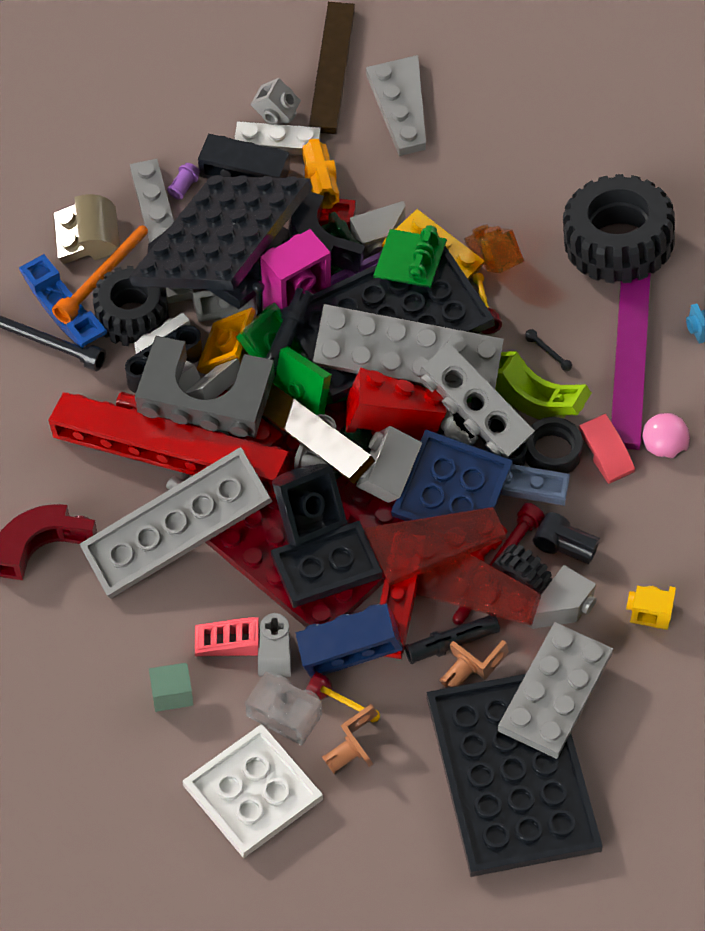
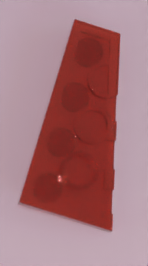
(429, 542)
(480, 588)

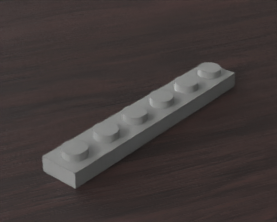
(155, 210)

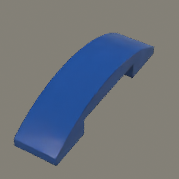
(49, 289)

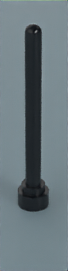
(92, 356)

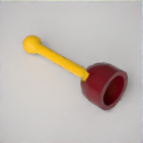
(478, 278)
(322, 688)

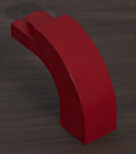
(37, 528)

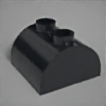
(309, 502)

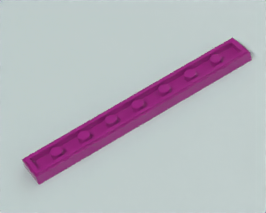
(630, 361)

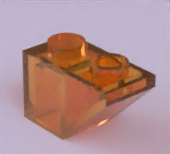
(496, 247)

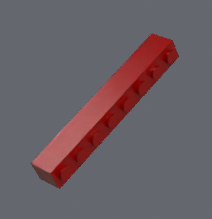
(157, 439)

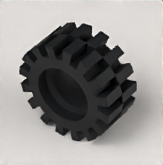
(523, 567)

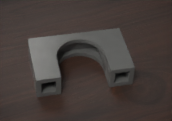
(234, 412)

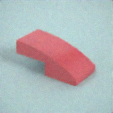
(608, 448)

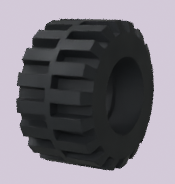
(129, 324)

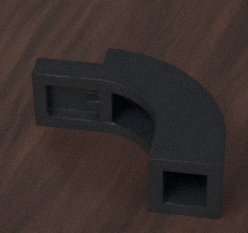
(344, 253)

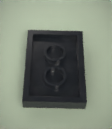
(326, 564)

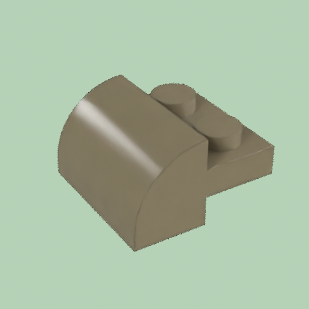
(87, 229)

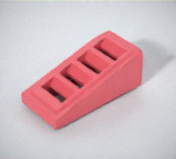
(237, 648)

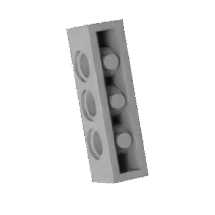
(451, 362)

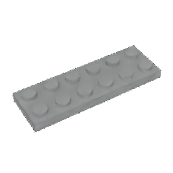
(397, 346)
(175, 522)

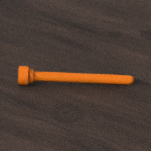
(67, 309)

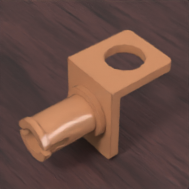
(469, 664)
(350, 748)

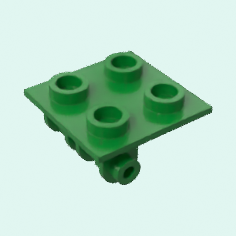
(411, 256)

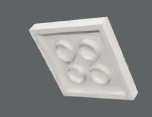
(252, 790)

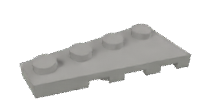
(400, 102)

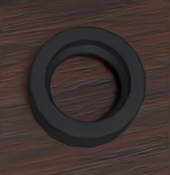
(557, 427)

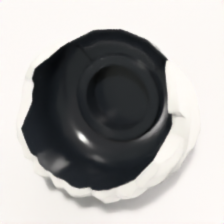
(454, 428)

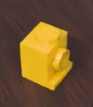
(651, 606)

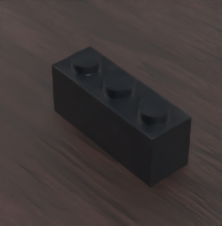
(240, 158)

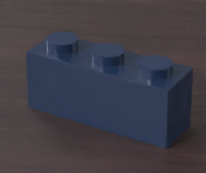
(349, 640)

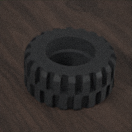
(619, 202)

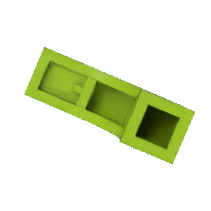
(535, 395)

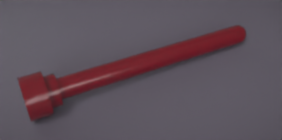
(528, 518)

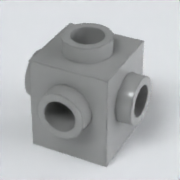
(276, 102)

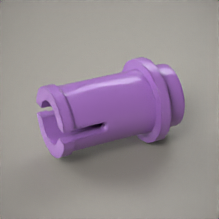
(187, 175)

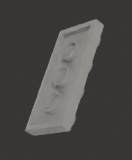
(555, 690)

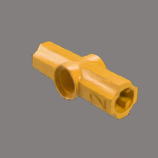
(321, 171)

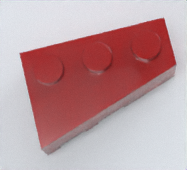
(384, 401)

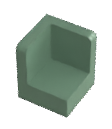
(171, 687)

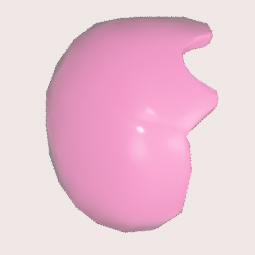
(666, 435)

